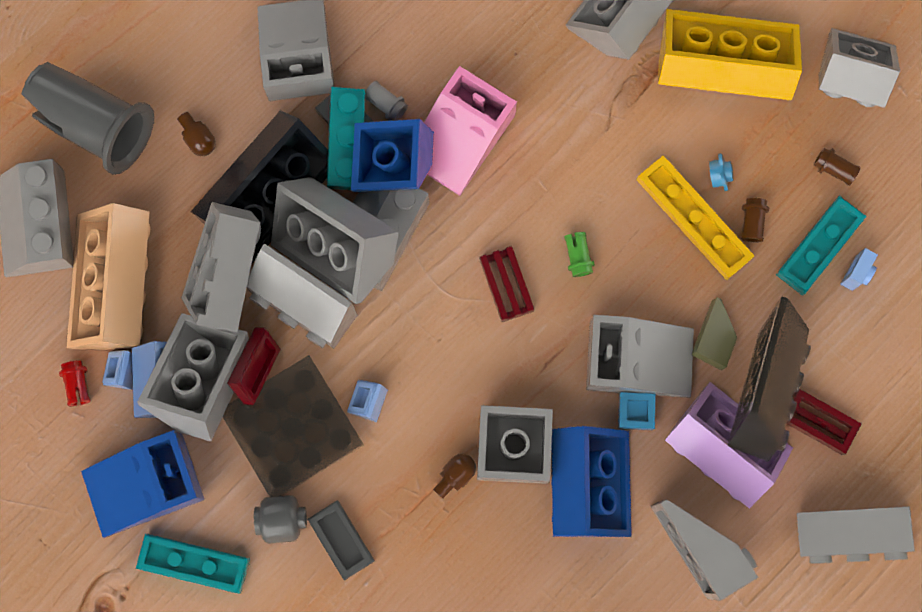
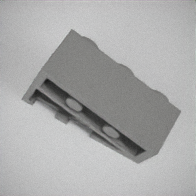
(222, 267)
(855, 534)

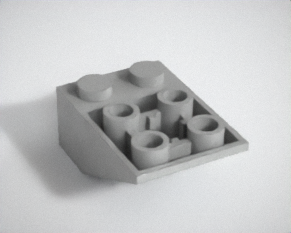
(294, 49)
(639, 357)

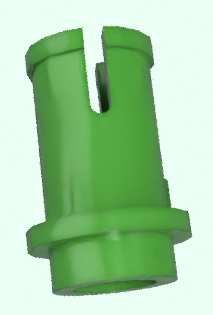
(579, 255)

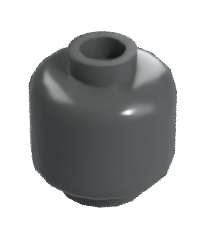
(279, 519)

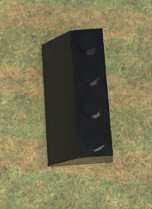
(278, 154)

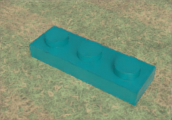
(345, 110)

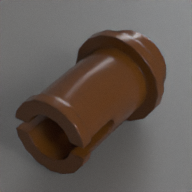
(836, 166)
(754, 219)

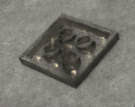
(292, 428)

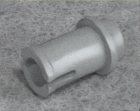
(384, 100)

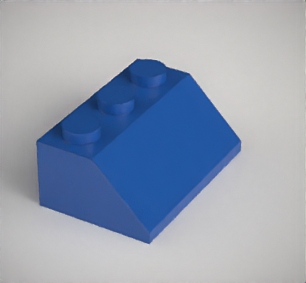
(591, 482)

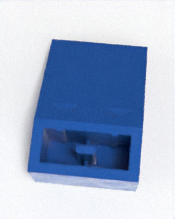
(142, 483)

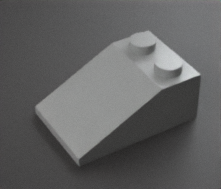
(711, 557)

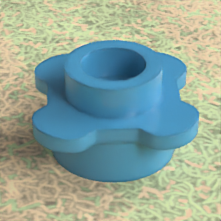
(721, 172)

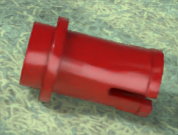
(74, 381)

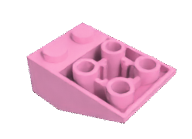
(466, 127)

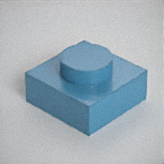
(636, 411)

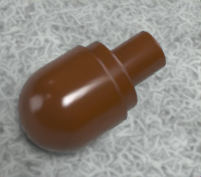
(196, 135)
(456, 474)

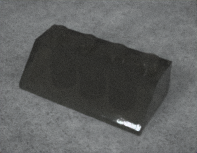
(771, 383)

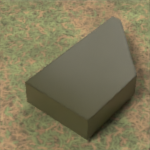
(715, 337)

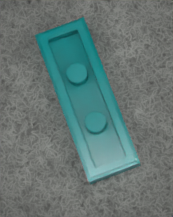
(821, 245)
(193, 563)

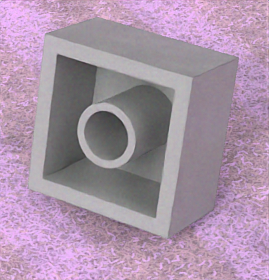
(515, 444)

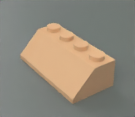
(108, 278)

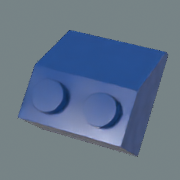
(391, 155)

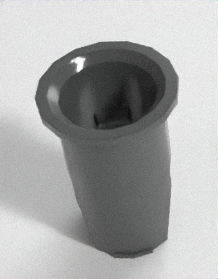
(89, 116)

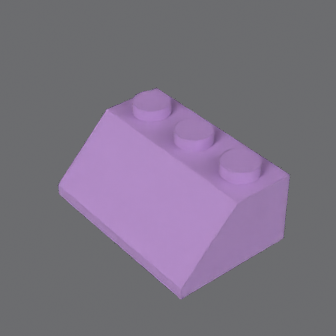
(704, 437)

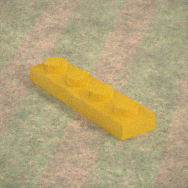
(695, 217)

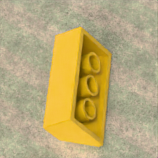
(730, 54)

